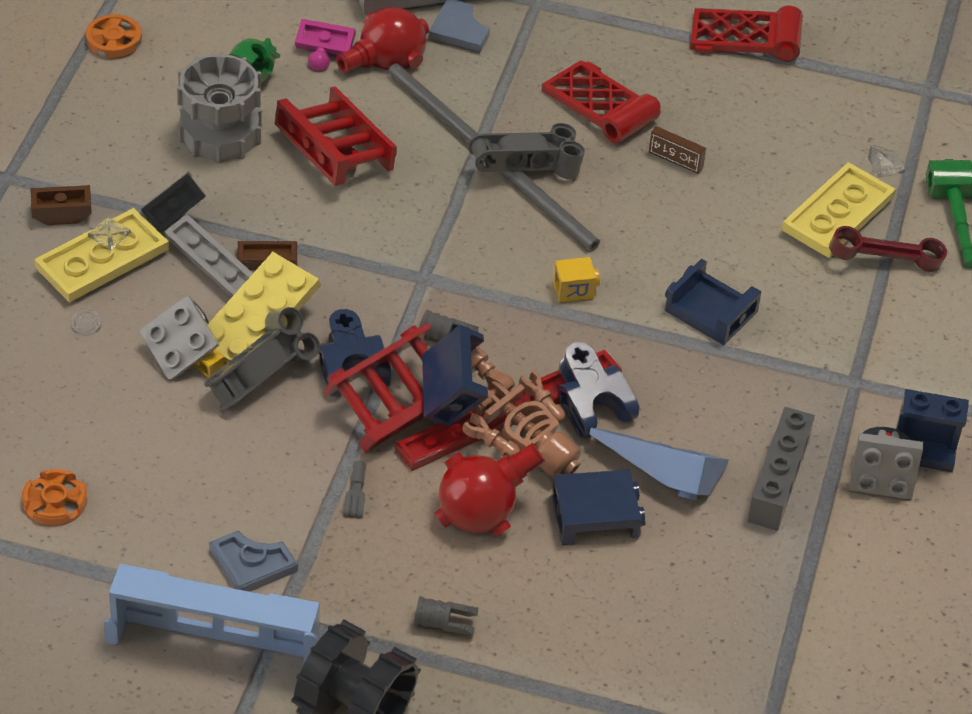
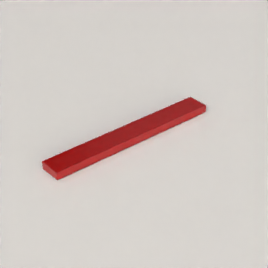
(443, 440)

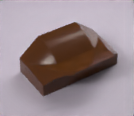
(61, 204)

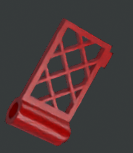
(782, 39)
(623, 117)

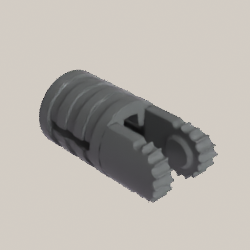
(442, 325)
(437, 616)

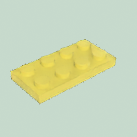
(844, 200)
(86, 264)
(271, 287)

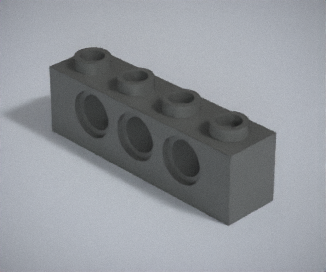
(781, 468)

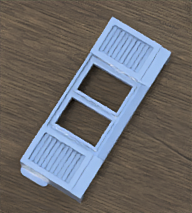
(156, 598)

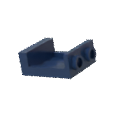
(710, 304)
(448, 377)
(935, 422)
(596, 503)

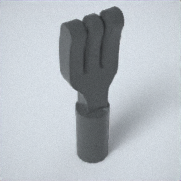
(355, 497)

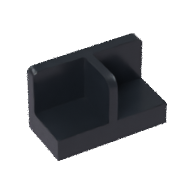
(173, 202)

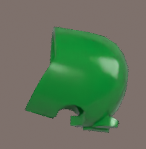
(258, 54)

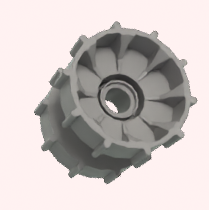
(219, 107)

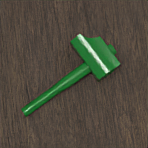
(953, 181)

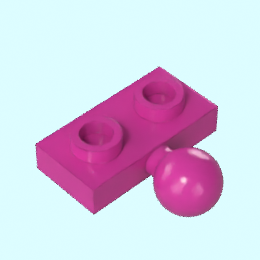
(324, 40)

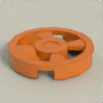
(113, 35)
(54, 497)

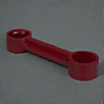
(887, 248)

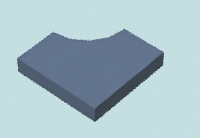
(458, 27)
(252, 563)

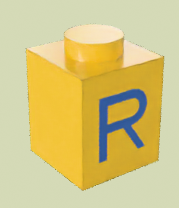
(575, 279)

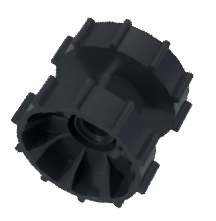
(338, 676)

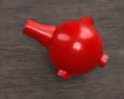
(386, 39)
(481, 492)

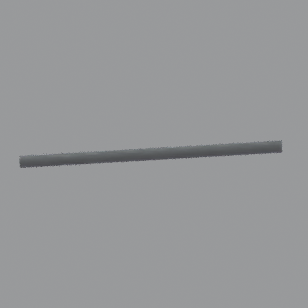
(518, 178)

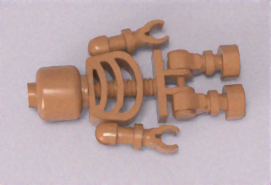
(540, 425)

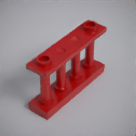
(325, 152)
(399, 416)

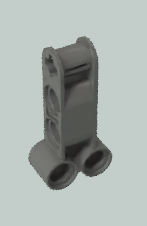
(529, 151)
(263, 357)

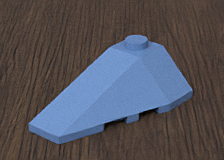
(677, 468)

